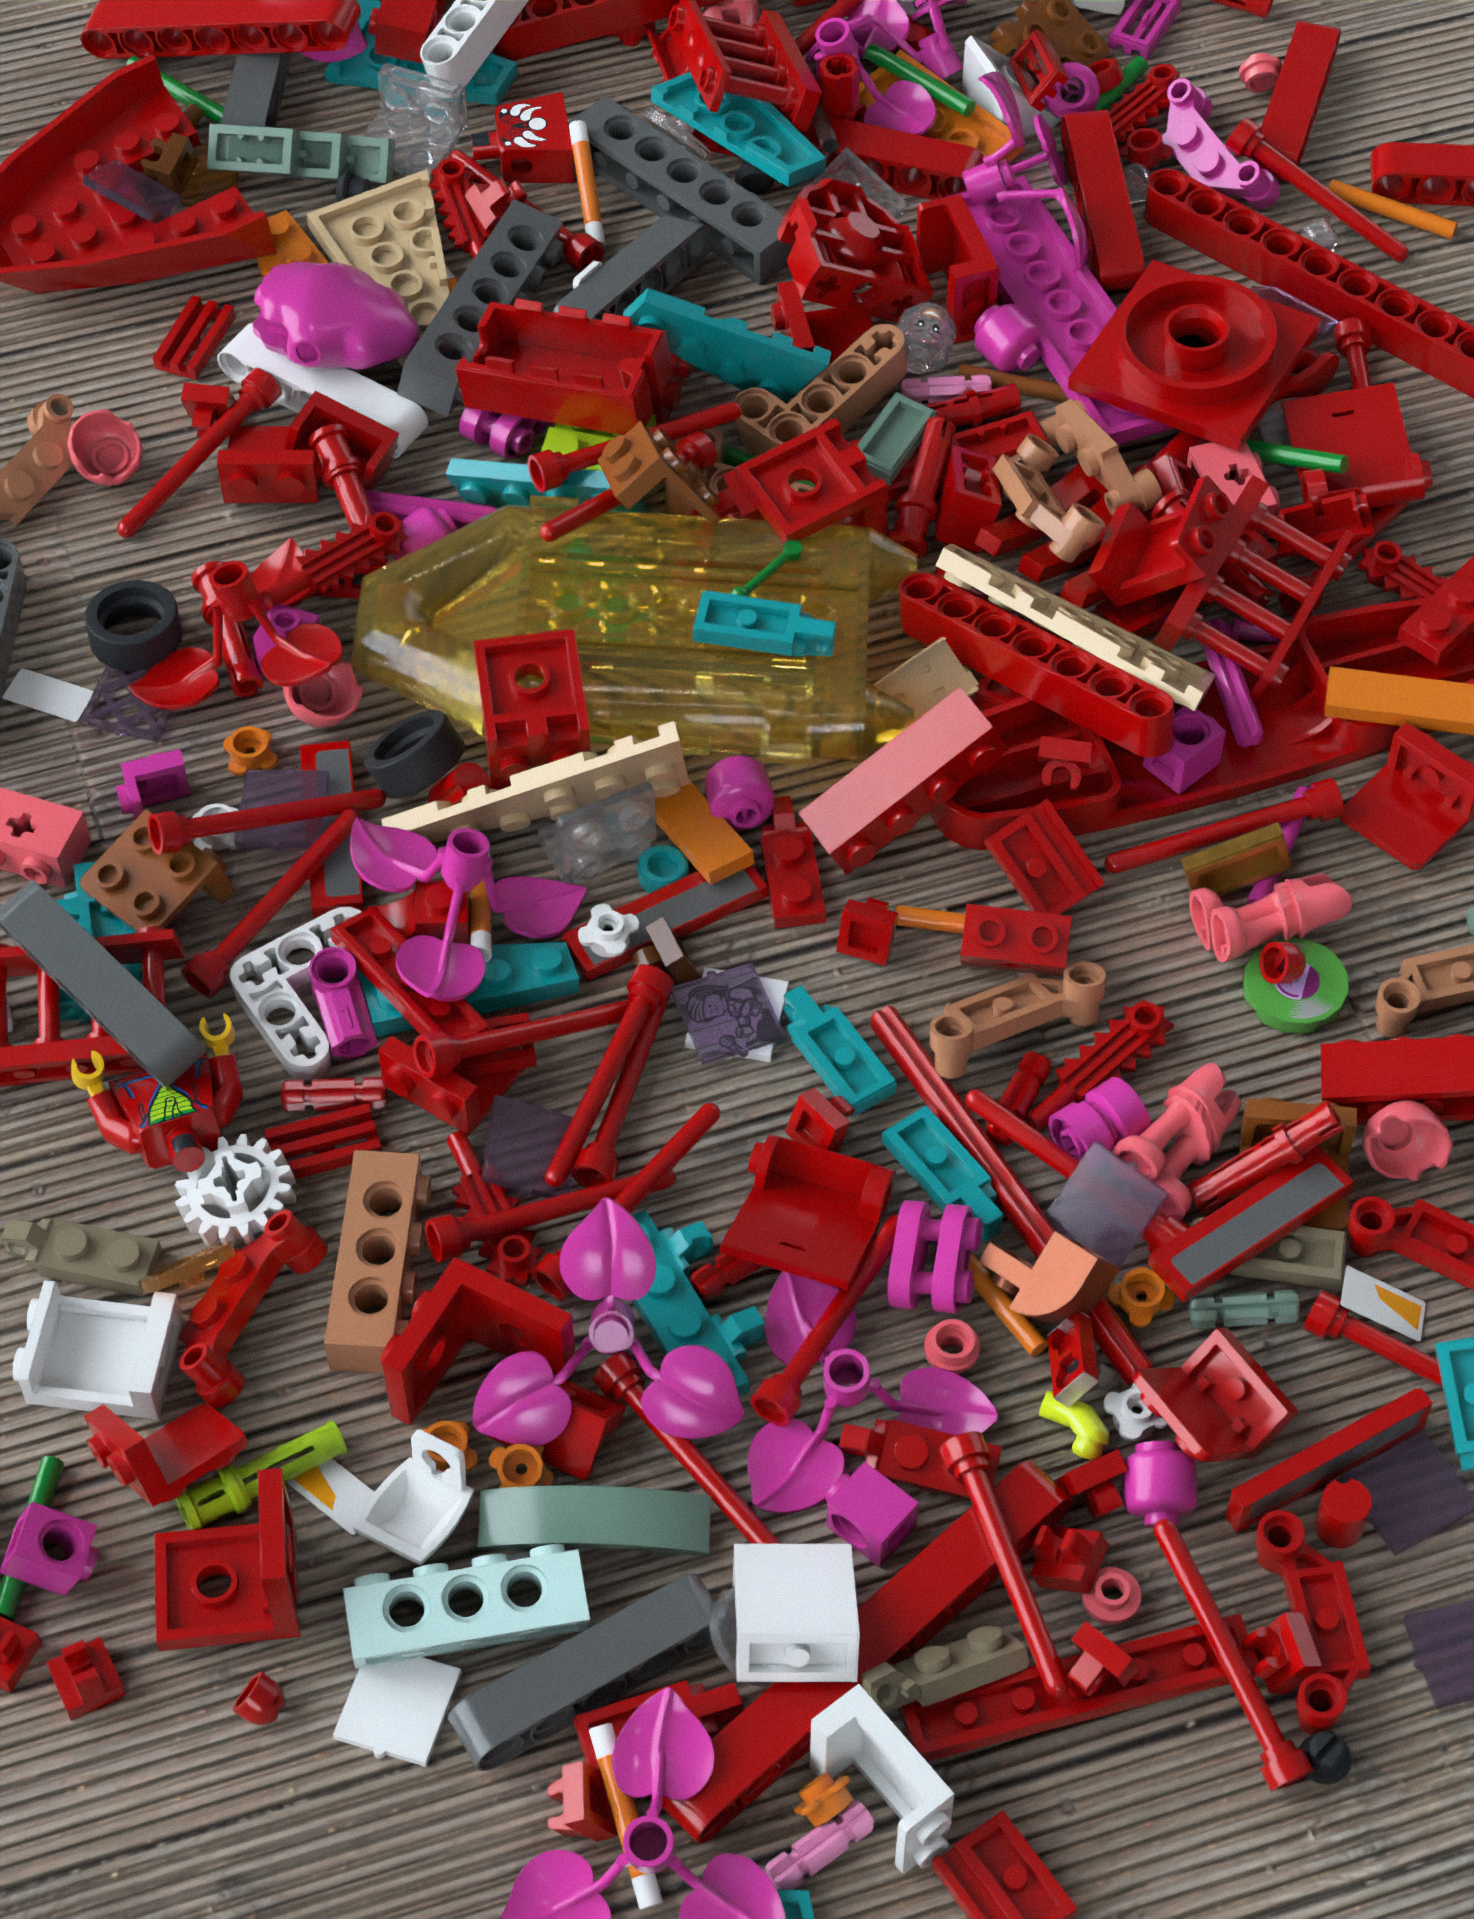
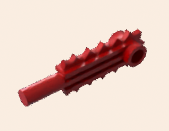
(1142, 102)
(452, 184)
(340, 558)
(1395, 572)
(1112, 1053)
(510, 1251)

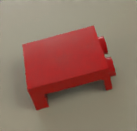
(955, 245)
(1163, 553)

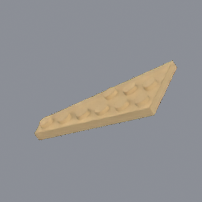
(392, 239)
(1135, 655)
(556, 788)

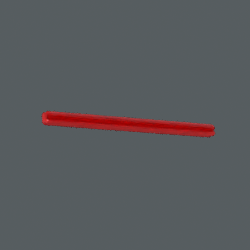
(1011, 1194)

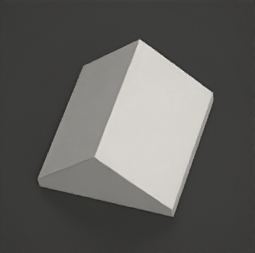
(982, 59)

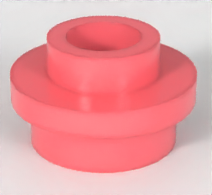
(1260, 72)
(952, 1333)
(1113, 1611)

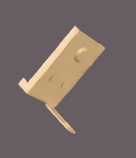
(928, 678)

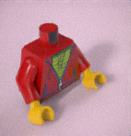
(170, 1122)

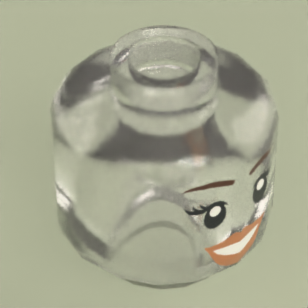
(928, 337)

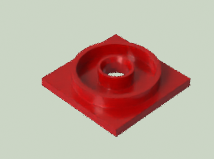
(1204, 390)

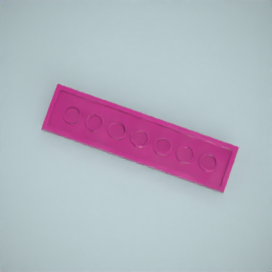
(1067, 305)

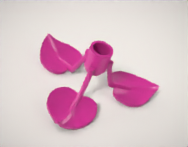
(936, 49)
(905, 104)
(995, 177)
(444, 969)
(608, 1259)
(796, 1468)
(658, 1755)

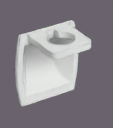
(417, 1502)

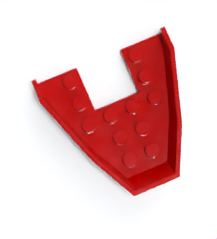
(72, 237)

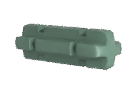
(1244, 1309)

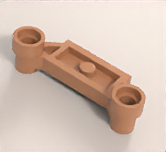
(1100, 457)
(39, 461)
(1038, 504)
(1425, 985)
(1012, 1010)

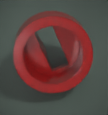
(1281, 957)
(260, 1700)

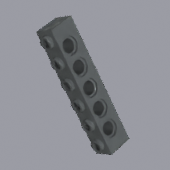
(684, 186)
(504, 269)

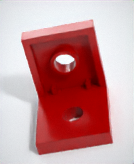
(840, 478)
(533, 724)
(463, 1307)
(254, 1558)

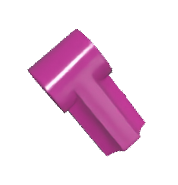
(341, 1003)

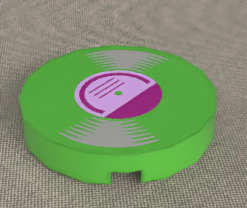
(1303, 1003)

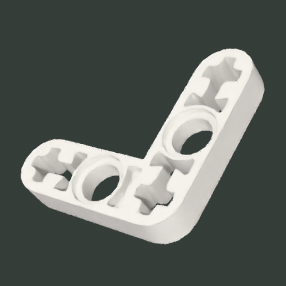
(278, 992)

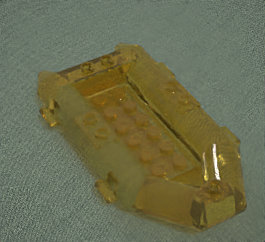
(633, 601)

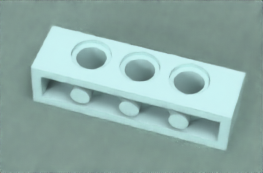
(440, 1631)

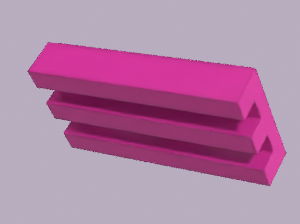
(1135, 41)

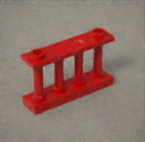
(745, 61)
(1187, 622)
(50, 1054)

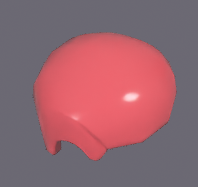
(104, 448)
(327, 698)
(1406, 1140)

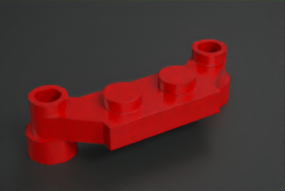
(1416, 1232)
(233, 1299)
(1325, 1599)

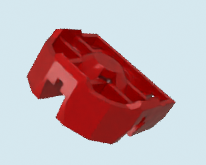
(850, 248)

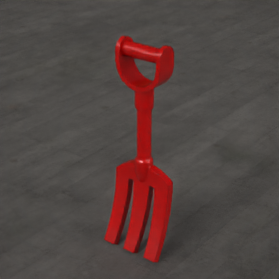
(1311, 378)

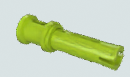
(322, 1443)

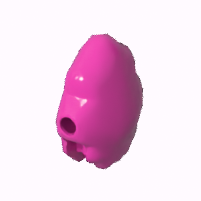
(332, 317)

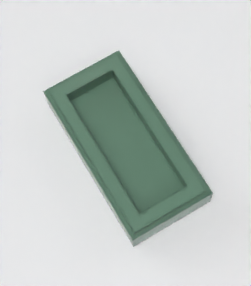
(894, 436)

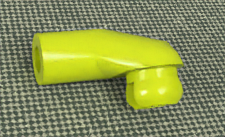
(1082, 1420)

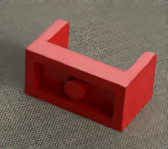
(369, 439)

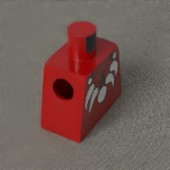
(529, 141)

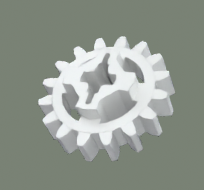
(209, 1197)

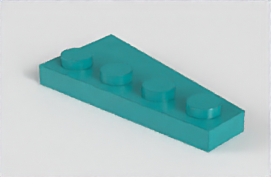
(361, 70)
(746, 128)
(511, 484)
(511, 979)

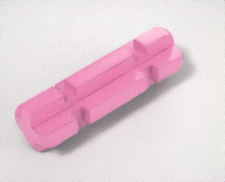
(942, 387)
(820, 1847)

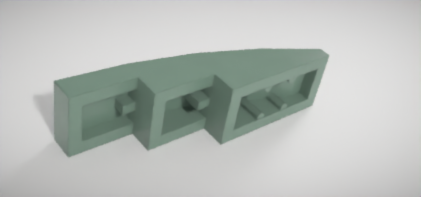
(299, 153)

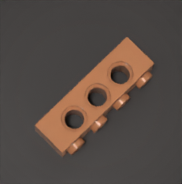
(376, 1184)

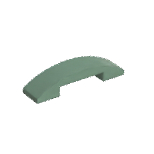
(594, 1519)

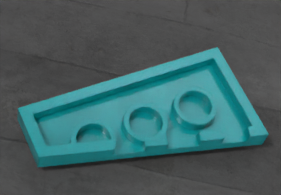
(727, 346)

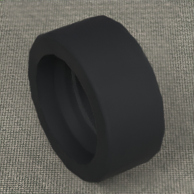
(127, 600)
(414, 754)

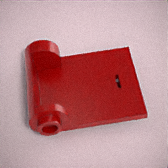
(1367, 429)
(809, 1211)

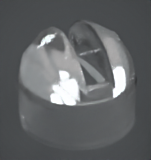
(1134, 176)
(1321, 233)

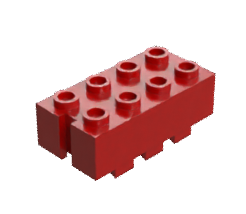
(565, 367)

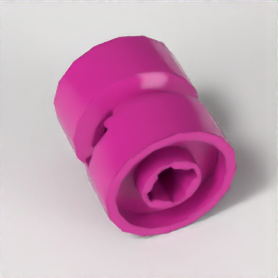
(1105, 1115)

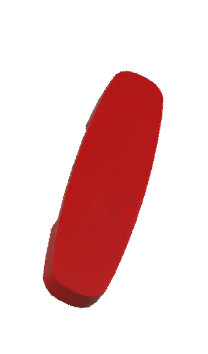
(1294, 742)

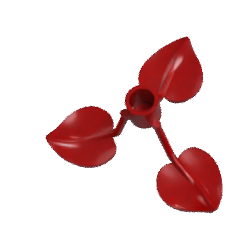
(302, 656)

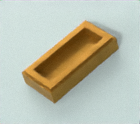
(1238, 861)

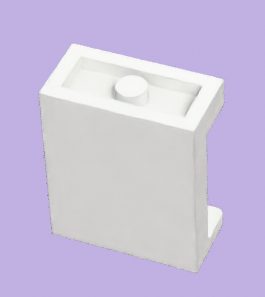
(98, 1353)
(795, 1613)
(863, 1735)

